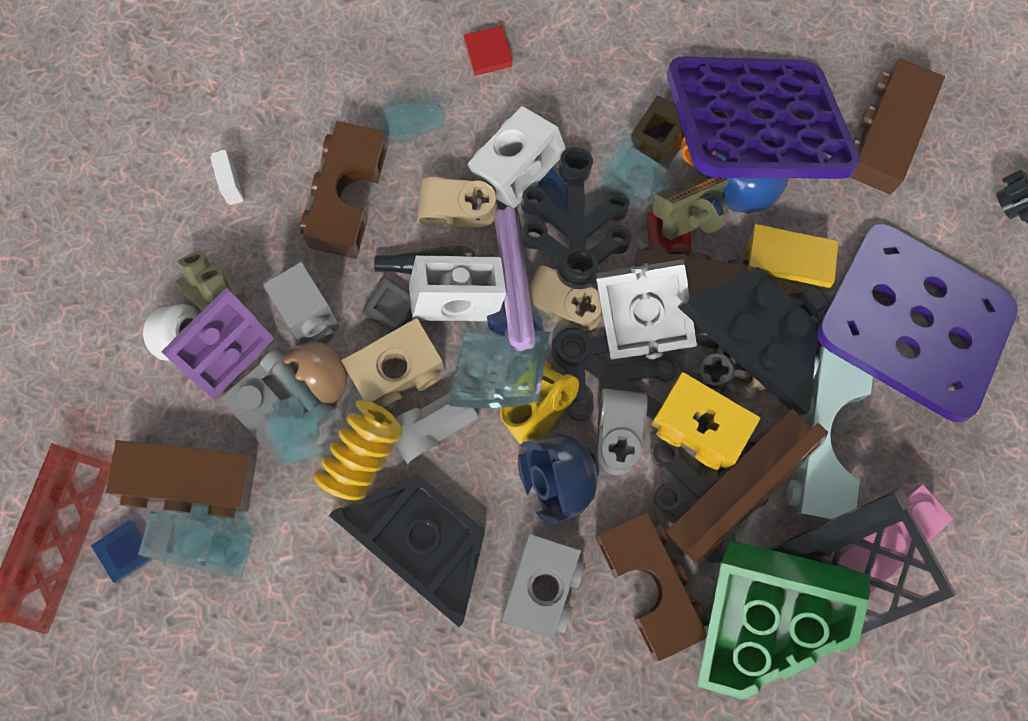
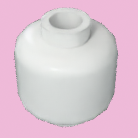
(165, 325)

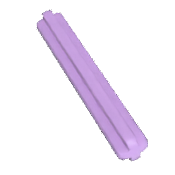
(517, 292)

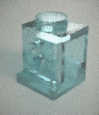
(619, 177)
(293, 431)

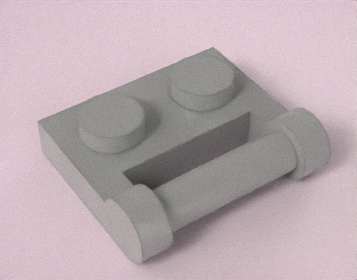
(253, 398)

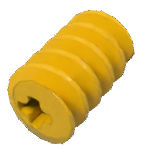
(360, 453)

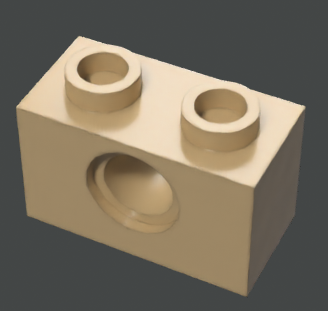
(404, 344)

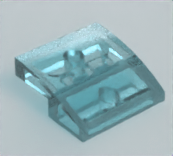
(496, 374)

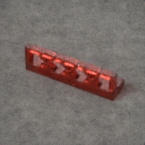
(34, 530)

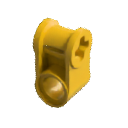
(546, 410)

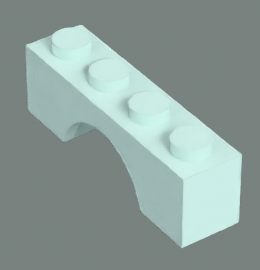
(822, 483)

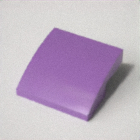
(218, 344)

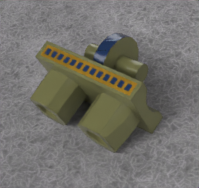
(695, 206)
(204, 281)

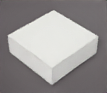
(226, 177)

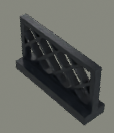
(865, 521)

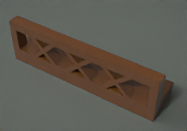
(746, 486)

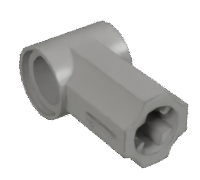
(430, 426)

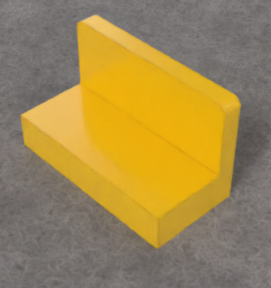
(792, 255)

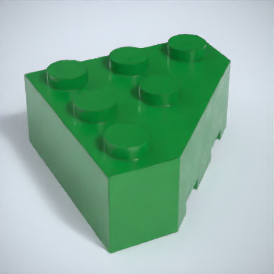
(777, 618)

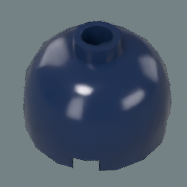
(561, 475)

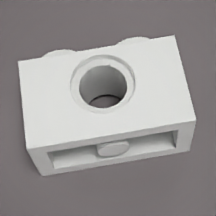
(518, 155)
(456, 288)

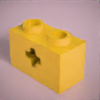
(727, 423)

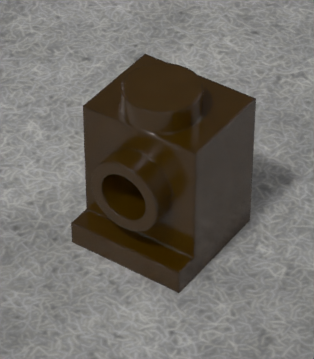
(659, 121)

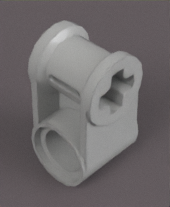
(621, 423)

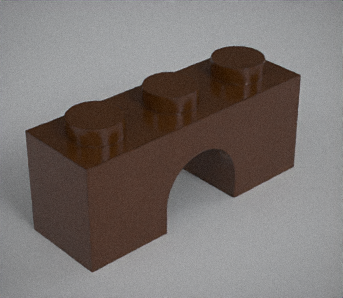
(350, 156)
(674, 619)

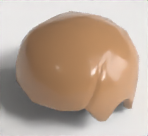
(319, 368)

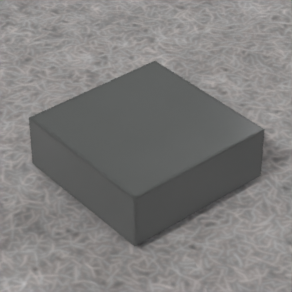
(389, 305)

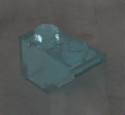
(195, 544)

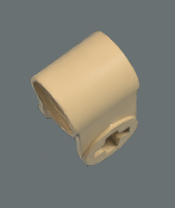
(451, 203)
(560, 302)

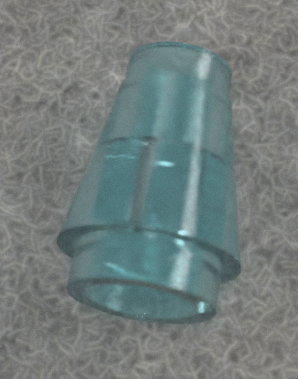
(410, 120)

